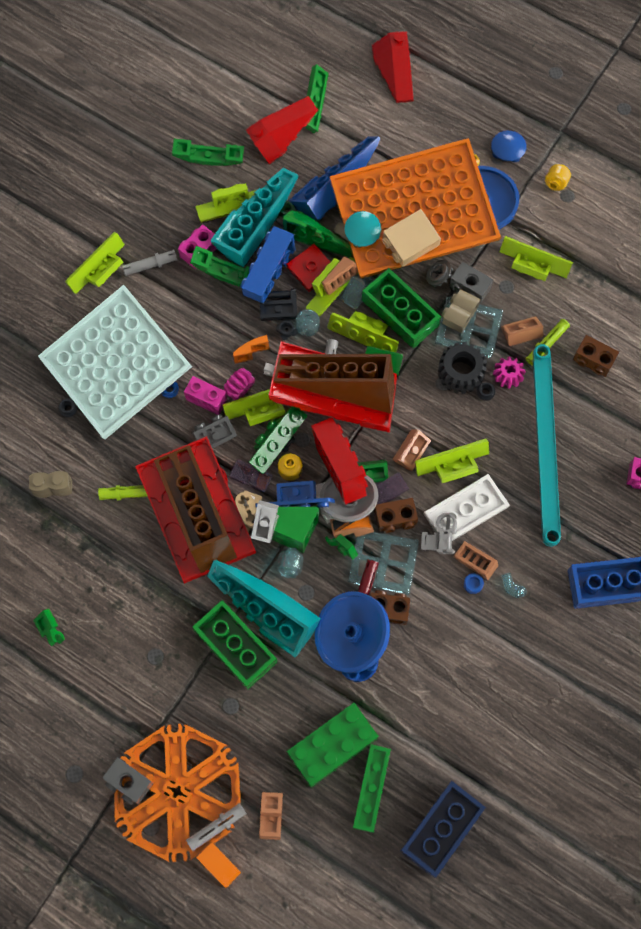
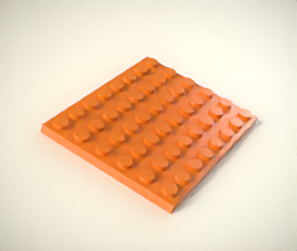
(439, 182)

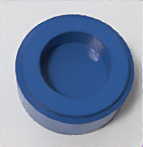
(473, 583)

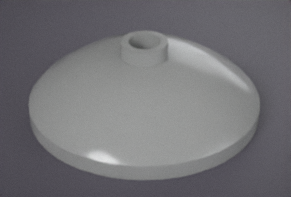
(349, 512)

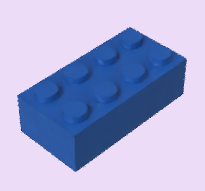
(605, 582)

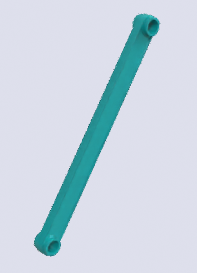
(546, 445)

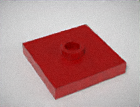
(308, 266)

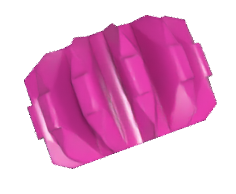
(502, 369)
(239, 384)

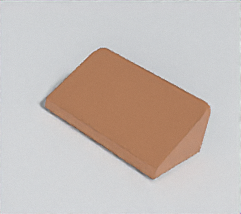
(523, 331)
(411, 449)

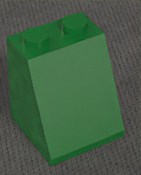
(295, 526)

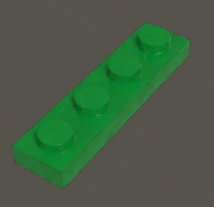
(316, 92)
(372, 788)

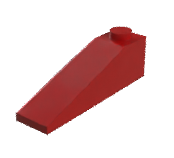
(393, 60)
(279, 129)

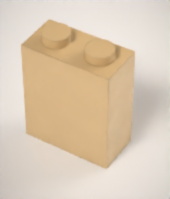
(411, 238)

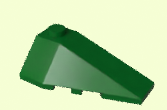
(311, 232)

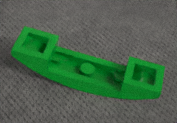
(207, 154)
(217, 267)

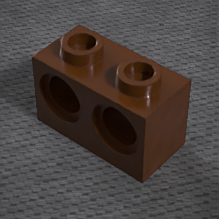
(598, 351)
(394, 510)
(389, 602)

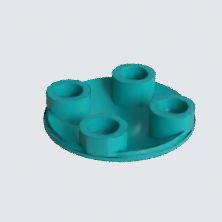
(362, 229)

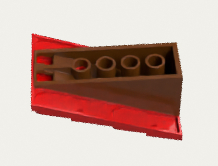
(336, 385)
(195, 509)

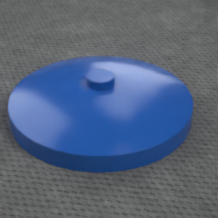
(501, 194)
(352, 632)

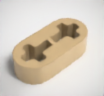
(243, 512)

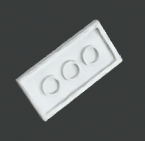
(469, 506)

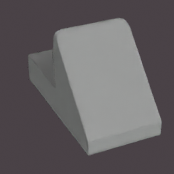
(265, 521)

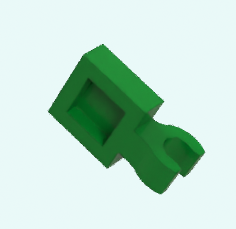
(345, 547)
(46, 626)

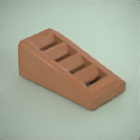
(339, 275)
(487, 573)

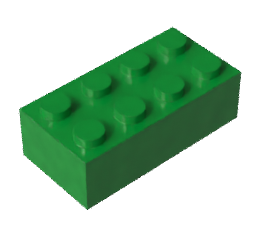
(401, 308)
(235, 644)
(332, 745)

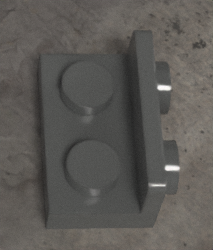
(217, 431)

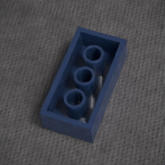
(442, 829)

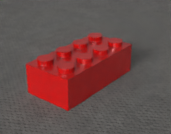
(340, 460)

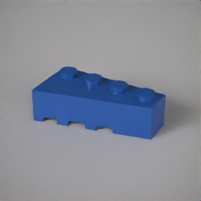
(268, 264)

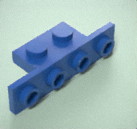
(299, 494)

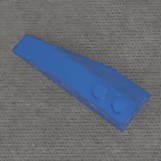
(318, 193)

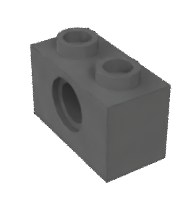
(468, 274)
(121, 770)

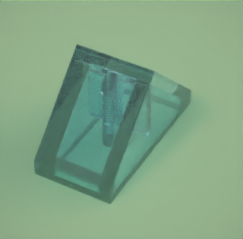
(353, 291)

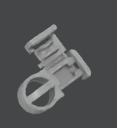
(443, 539)

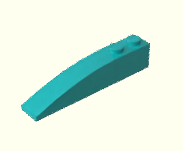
(249, 224)
(275, 613)

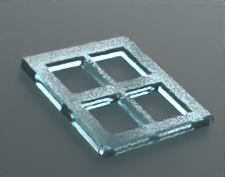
(493, 332)
(384, 561)

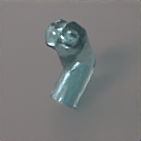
(512, 588)

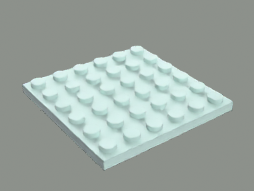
(114, 362)

